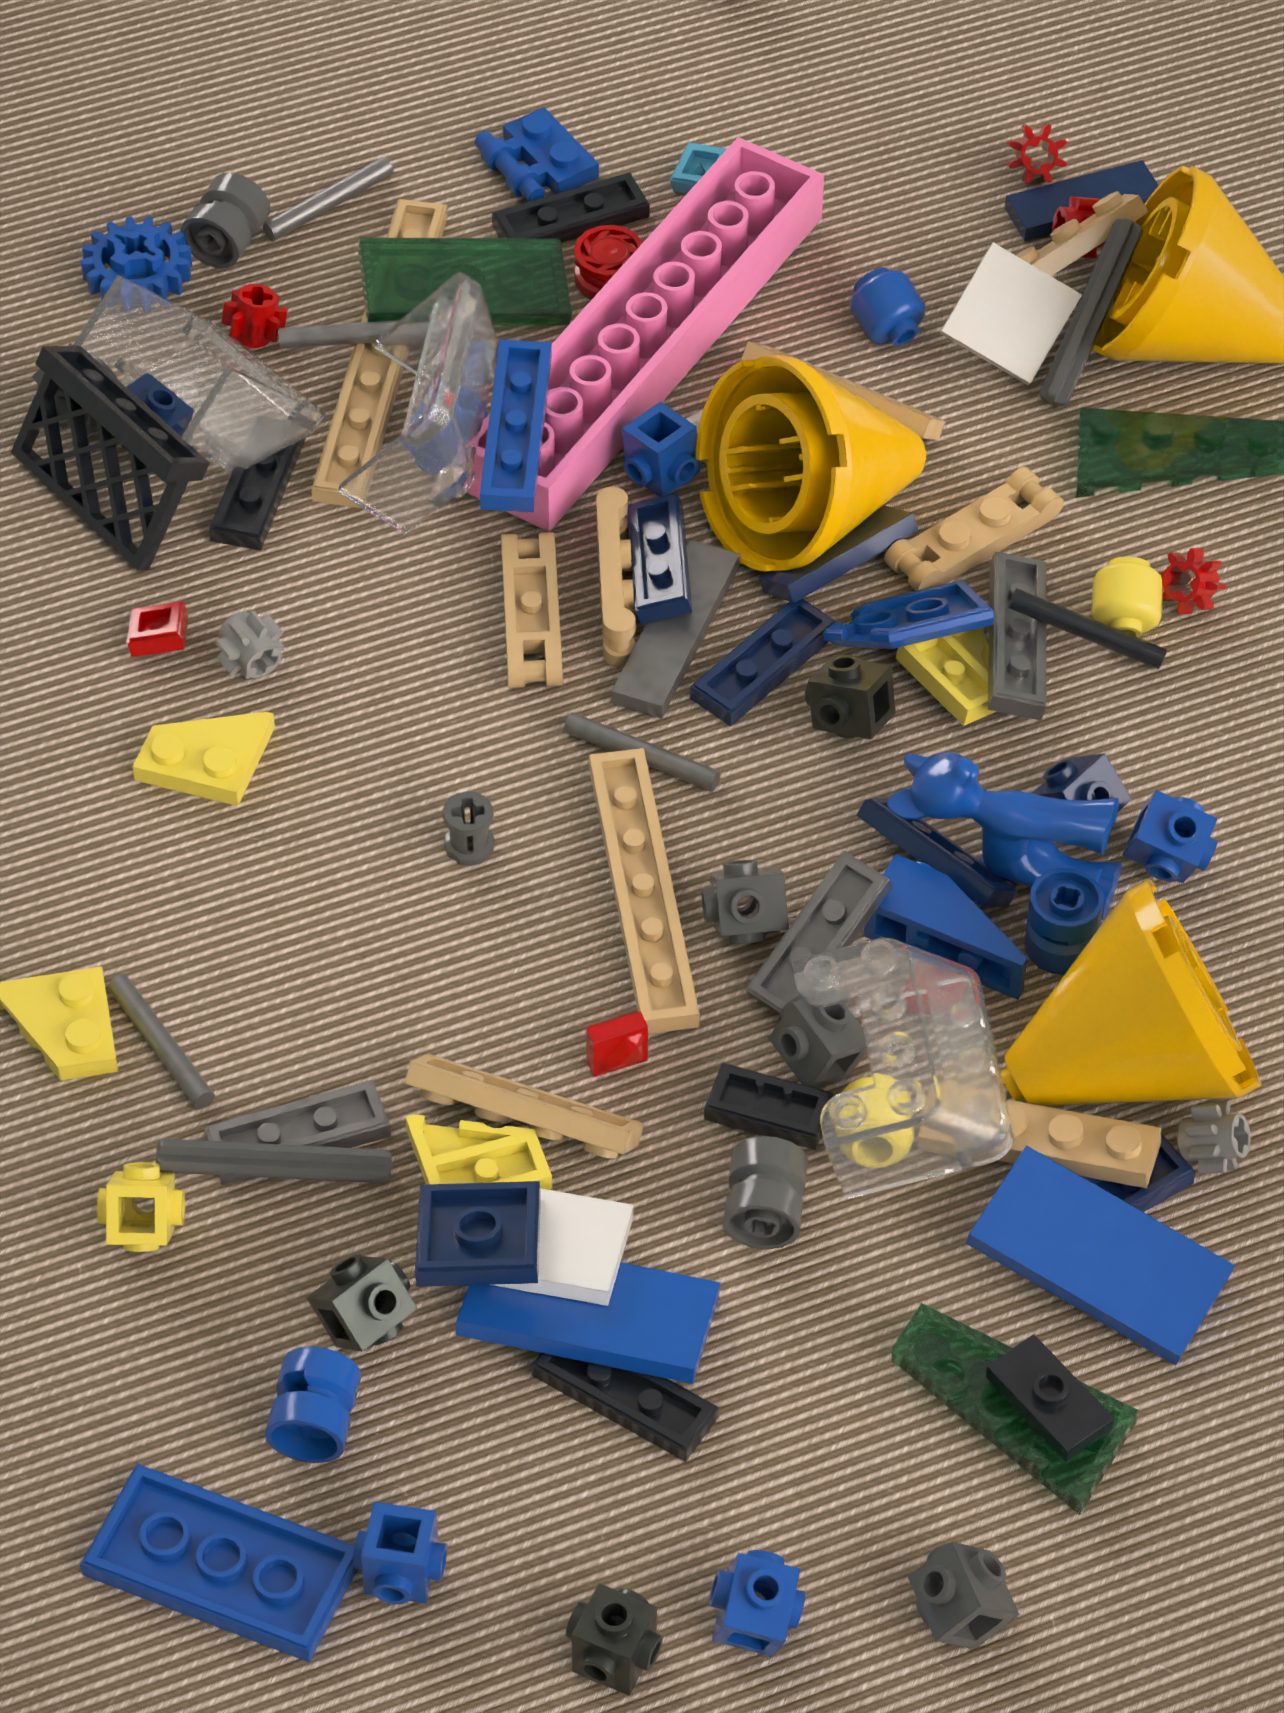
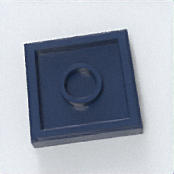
(478, 1234)

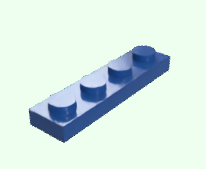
(516, 426)

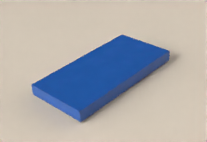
(1100, 1255)
(650, 1326)
(221, 1562)

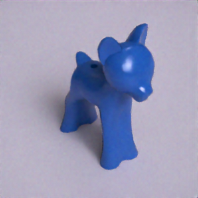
(1014, 824)

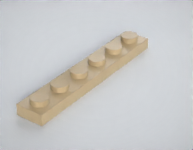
(643, 891)

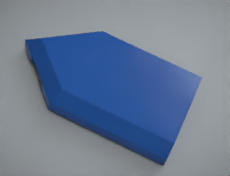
(913, 618)

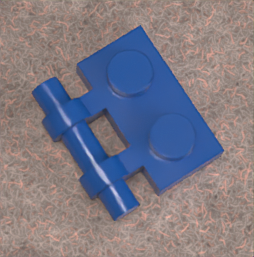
(548, 150)

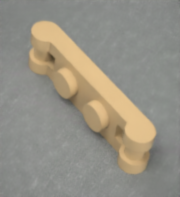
(975, 532)
(613, 559)
(531, 609)

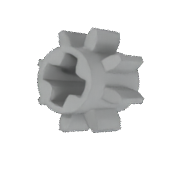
(250, 645)
(1214, 1137)

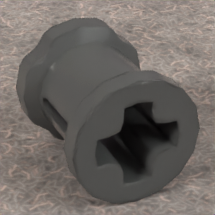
(480, 819)

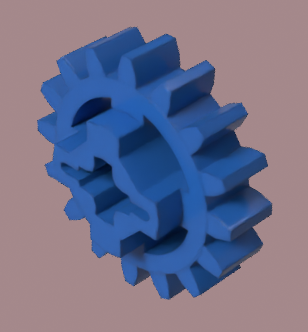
(137, 255)

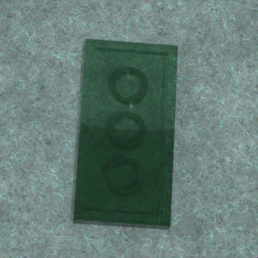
(518, 276)

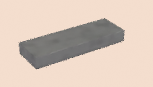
(825, 923)
(330, 1119)

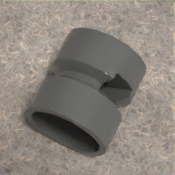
(225, 220)
(766, 1192)

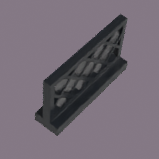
(120, 421)

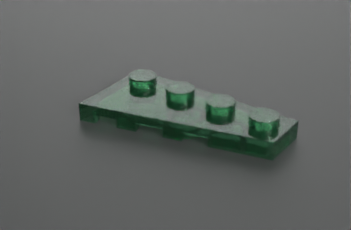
(1148, 447)
(952, 1366)

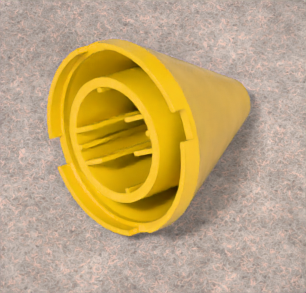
(1195, 283)
(796, 461)
(1132, 1021)

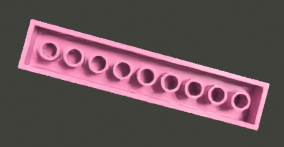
(664, 314)

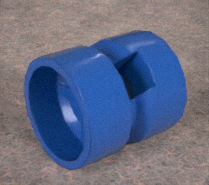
(1062, 918)
(313, 1404)

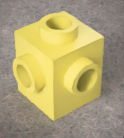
(127, 1223)

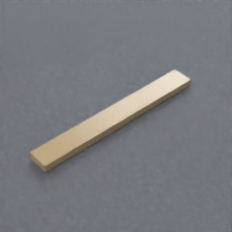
(370, 380)

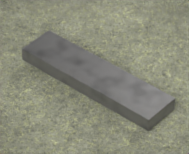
(1016, 640)
(670, 643)

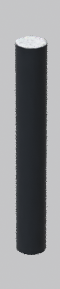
(1087, 628)

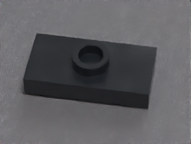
(766, 1105)
(1049, 1397)

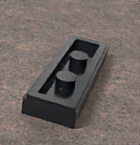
(574, 211)
(253, 500)
(637, 1401)

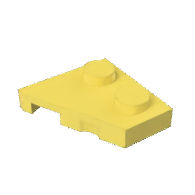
(953, 672)
(205, 755)
(65, 1020)
(477, 1153)

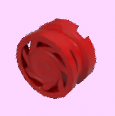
(600, 255)

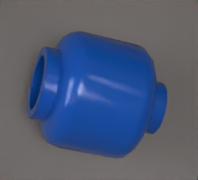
(887, 306)

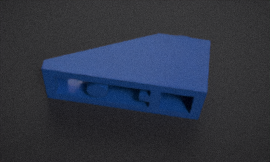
(938, 917)

